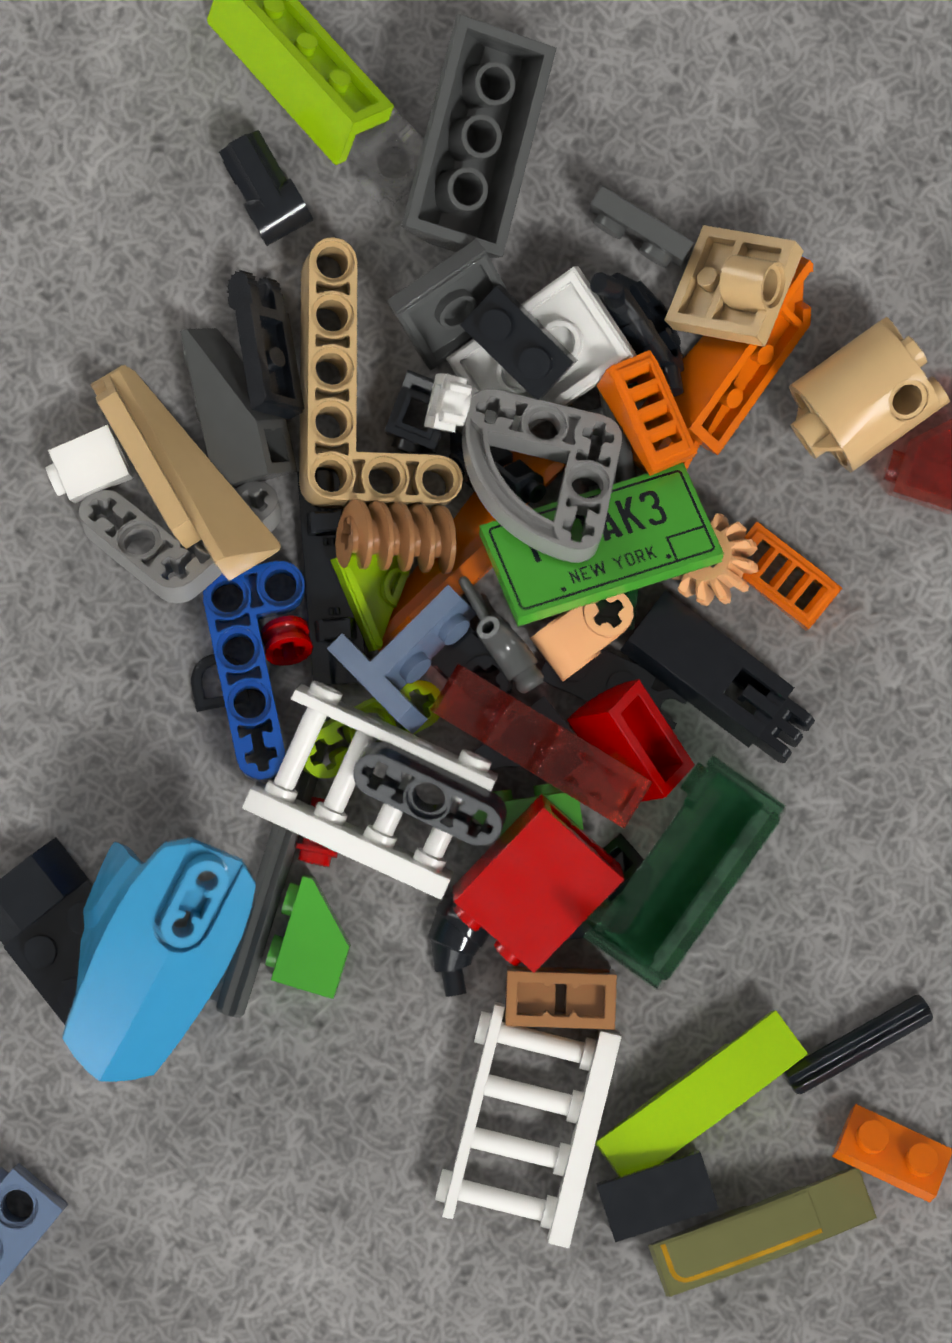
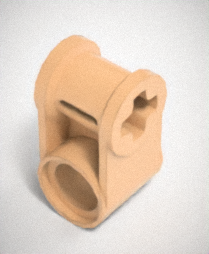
(576, 637)

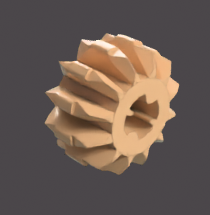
(719, 579)

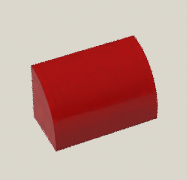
(634, 732)

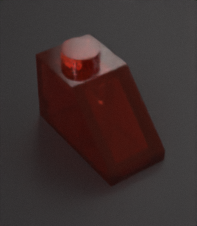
(924, 470)

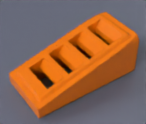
(662, 405)
(828, 588)

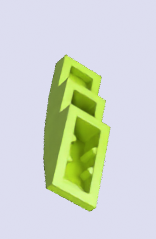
(702, 1096)

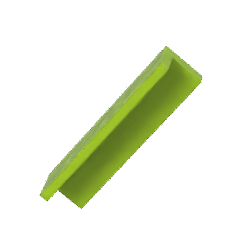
(302, 70)

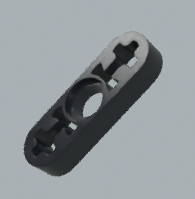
(437, 815)

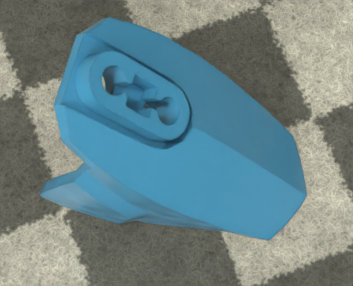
(137, 971)

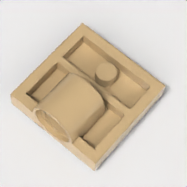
(734, 285)

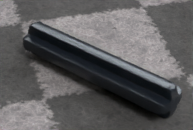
(859, 1044)

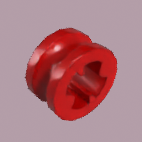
(286, 640)

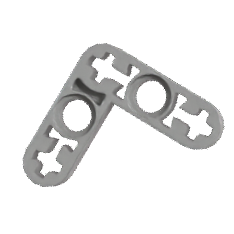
(168, 553)

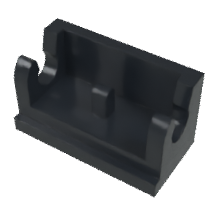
(657, 1196)

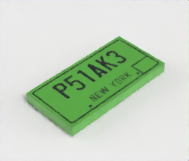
(649, 535)

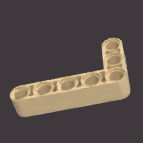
(341, 400)

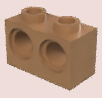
(560, 997)

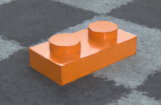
(892, 1153)

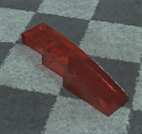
(541, 746)

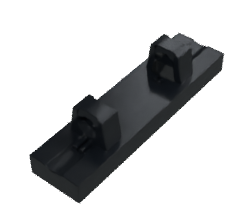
(323, 588)

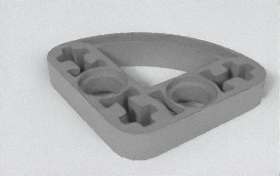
(568, 447)

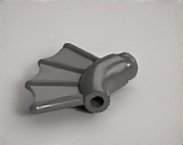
(503, 642)

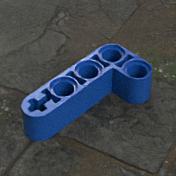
(254, 674)

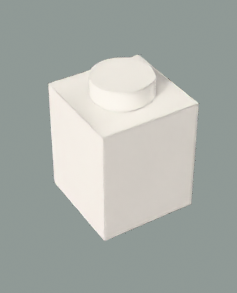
(88, 465)

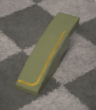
(761, 1231)

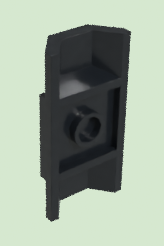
(45, 922)

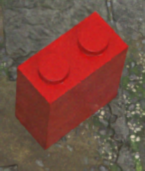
(536, 885)

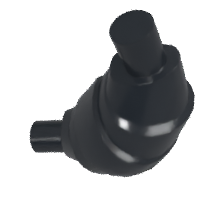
(642, 322)
(453, 946)

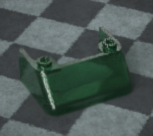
(686, 873)

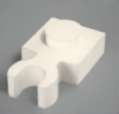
(448, 403)

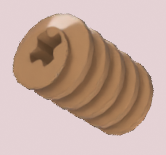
(396, 532)

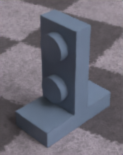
(407, 655)

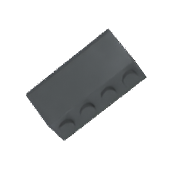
(478, 137)

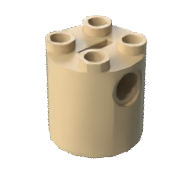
(865, 396)

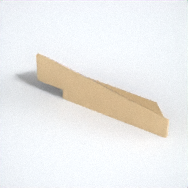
(181, 478)

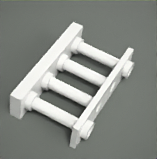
(327, 823)
(568, 1160)

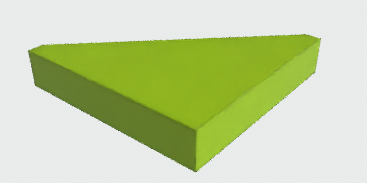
(371, 595)

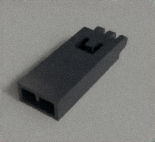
(702, 664)

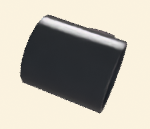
(270, 197)

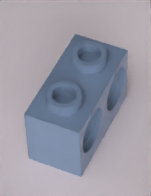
(21, 1233)

